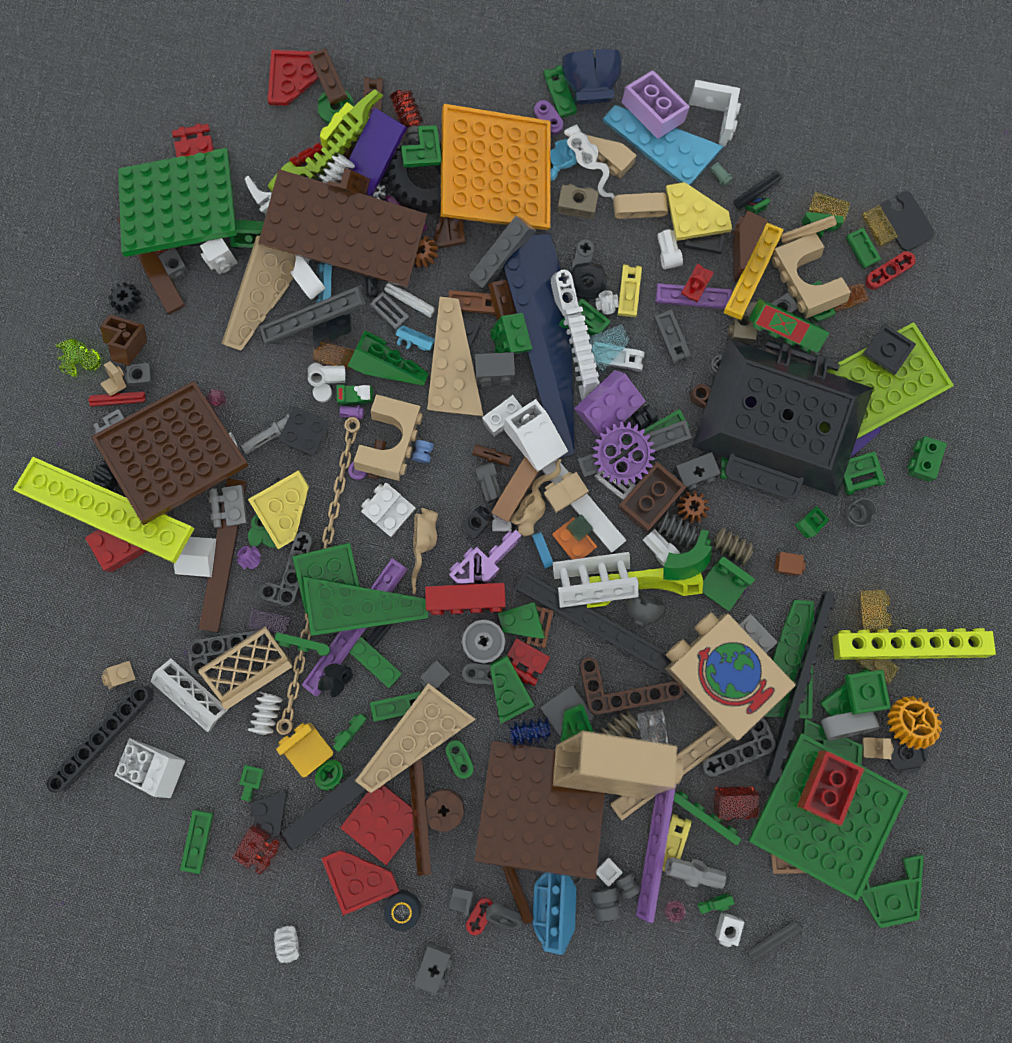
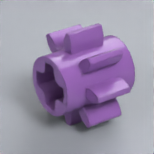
(248, 557)

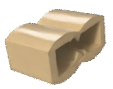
(565, 492)

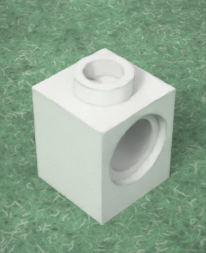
(725, 921)

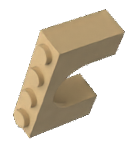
(809, 298)
(390, 462)

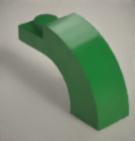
(690, 563)

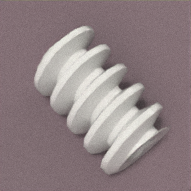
(336, 172)
(265, 713)

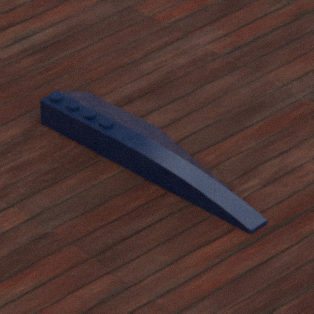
(550, 359)

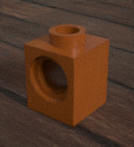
(789, 564)

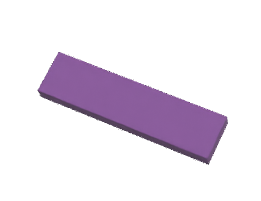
(710, 298)

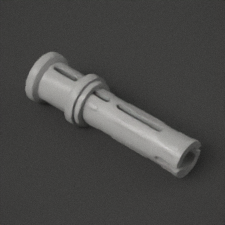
(265, 436)

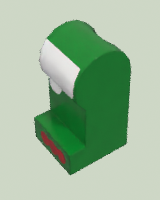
(354, 395)

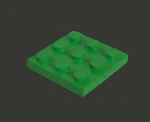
(326, 564)

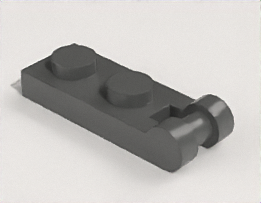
(672, 336)

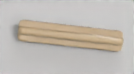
(808, 229)

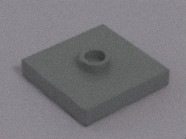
(560, 703)

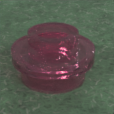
(216, 397)
(675, 917)

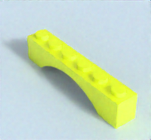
(654, 579)

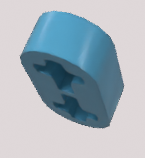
(542, 550)

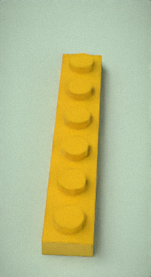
(753, 271)

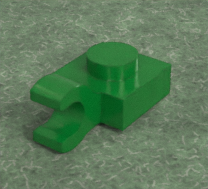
(251, 779)

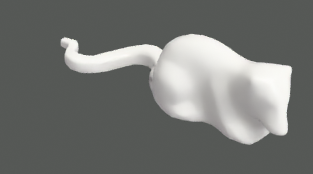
(587, 155)

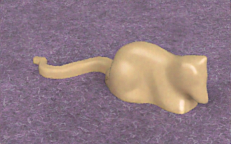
(533, 505)
(423, 539)

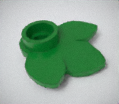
(259, 534)

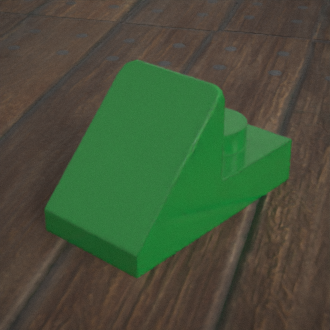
(811, 217)
(812, 522)

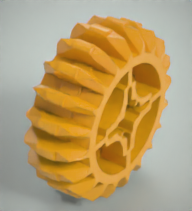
(906, 722)

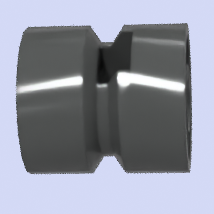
(606, 906)

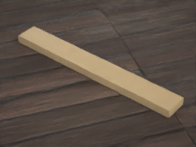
(690, 757)

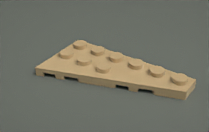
(261, 288)
(452, 374)
(422, 728)

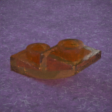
(857, 296)

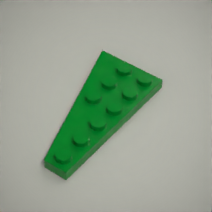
(348, 607)
(790, 651)

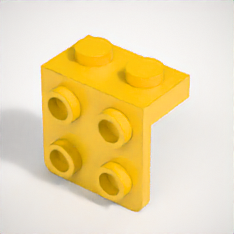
(305, 749)

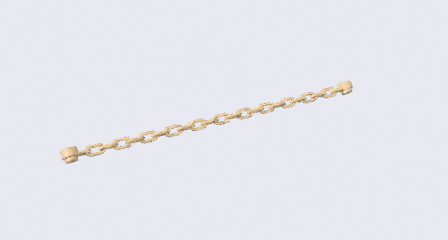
(348, 422)

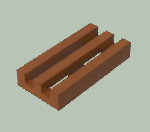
(543, 611)

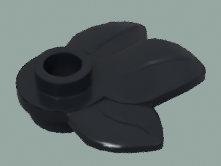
(335, 678)

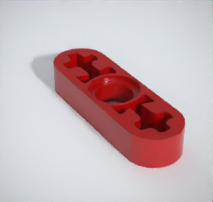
(882, 270)

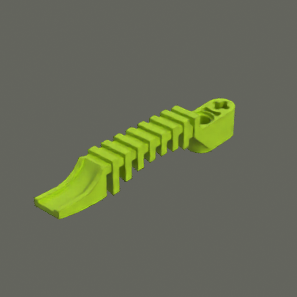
(360, 112)

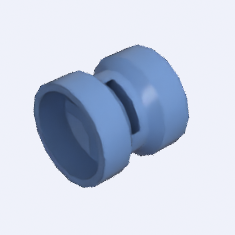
(422, 451)

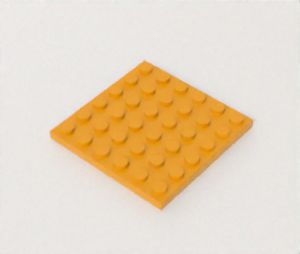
(495, 167)

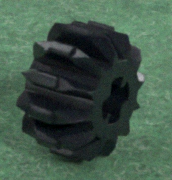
(121, 294)
(104, 477)

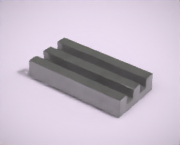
(400, 322)

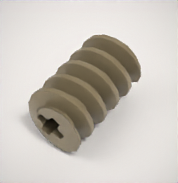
(732, 545)
(621, 726)

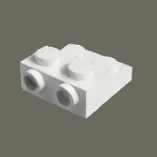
(387, 509)

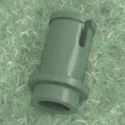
(721, 174)

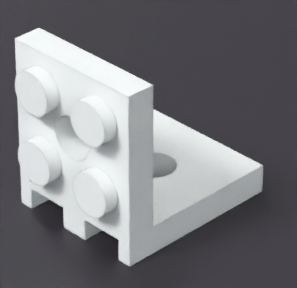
(718, 98)

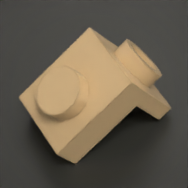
(115, 382)
(118, 675)
(877, 748)

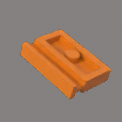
(570, 545)

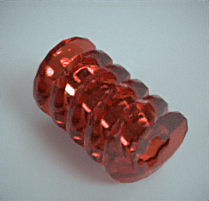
(406, 108)

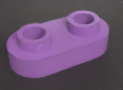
(549, 114)

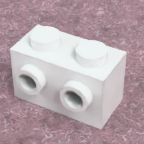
(218, 255)

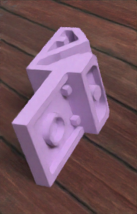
(464, 572)

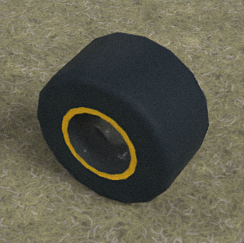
(399, 917)

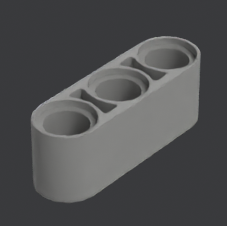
(849, 725)

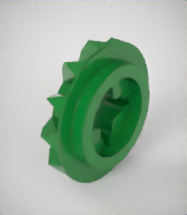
(322, 779)

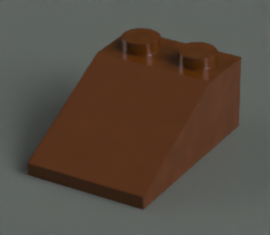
(746, 237)

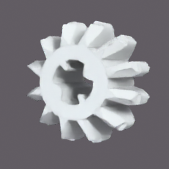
(286, 944)

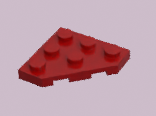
(289, 76)
(357, 880)

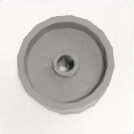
(473, 636)

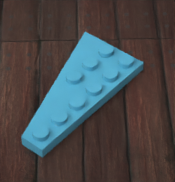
(676, 152)

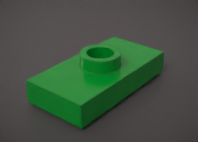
(863, 248)

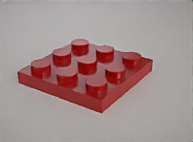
(380, 823)

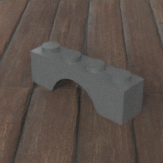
(511, 239)

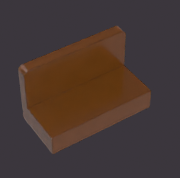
(352, 182)

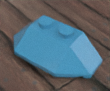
(554, 911)

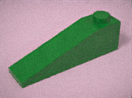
(378, 360)

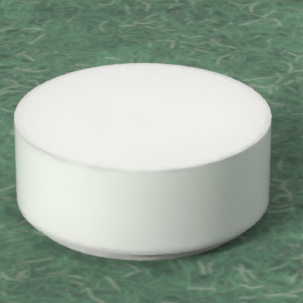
(322, 393)

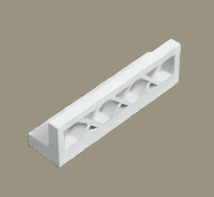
(183, 698)

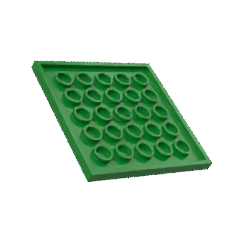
(176, 202)
(824, 850)

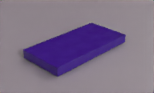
(376, 147)

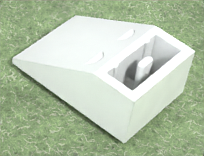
(535, 435)
(149, 768)

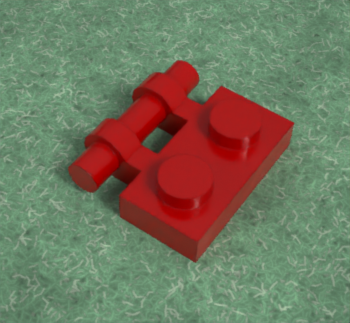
(190, 147)
(529, 657)

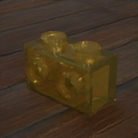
(875, 610)

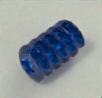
(530, 731)

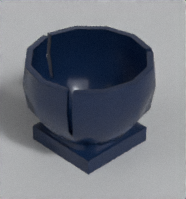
(590, 76)

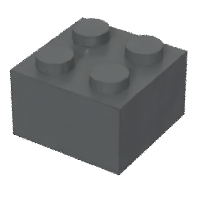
(495, 369)

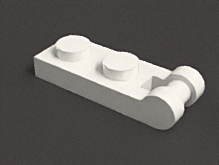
(622, 359)

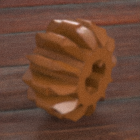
(430, 252)
(699, 511)

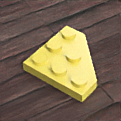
(694, 213)
(282, 507)

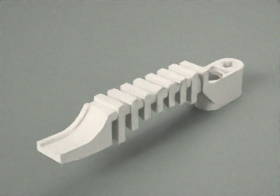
(302, 271)
(578, 332)

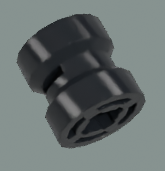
(645, 417)

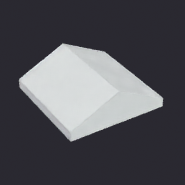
(196, 557)

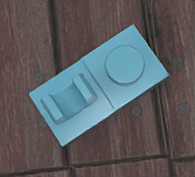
(412, 336)

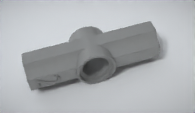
(695, 873)

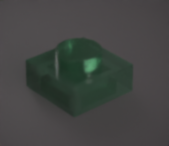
(579, 527)

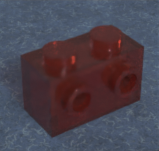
(736, 802)

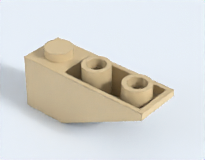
(614, 155)

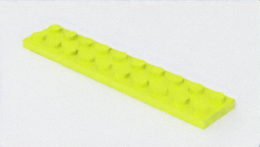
(102, 509)

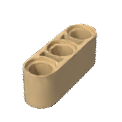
(640, 205)

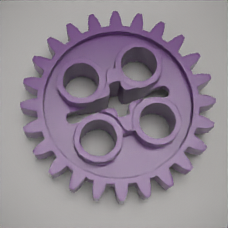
(633, 467)

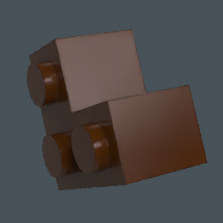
(123, 338)

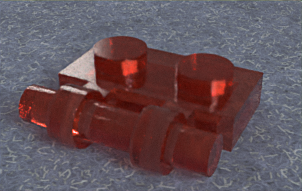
(251, 845)

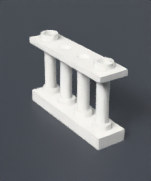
(599, 591)

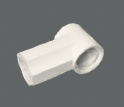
(670, 254)
(329, 374)
(659, 546)

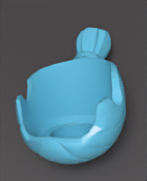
(561, 158)

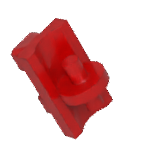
(697, 283)

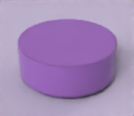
(356, 474)

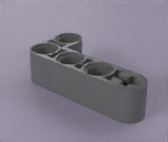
(286, 586)
(209, 649)
(736, 751)

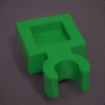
(720, 902)

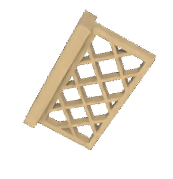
(253, 682)

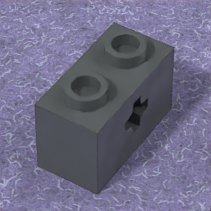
(705, 464)
(430, 980)

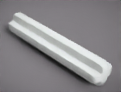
(409, 299)

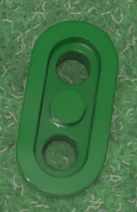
(459, 759)

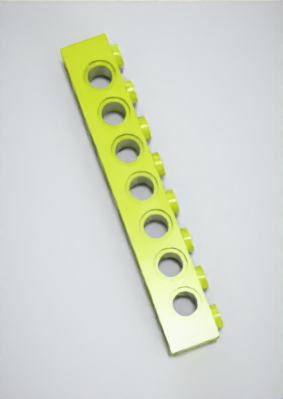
(982, 644)

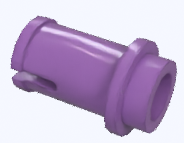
(357, 412)

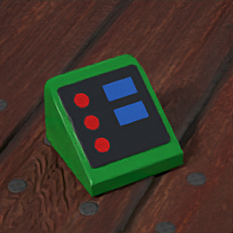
(757, 205)

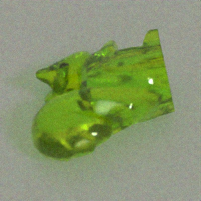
(74, 353)

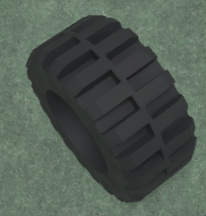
(410, 195)

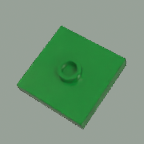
(867, 692)

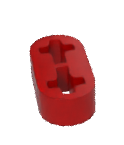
(476, 913)

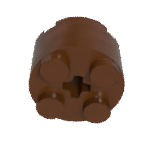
(454, 815)

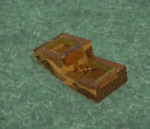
(333, 355)

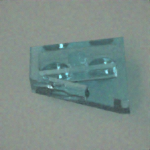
(608, 345)

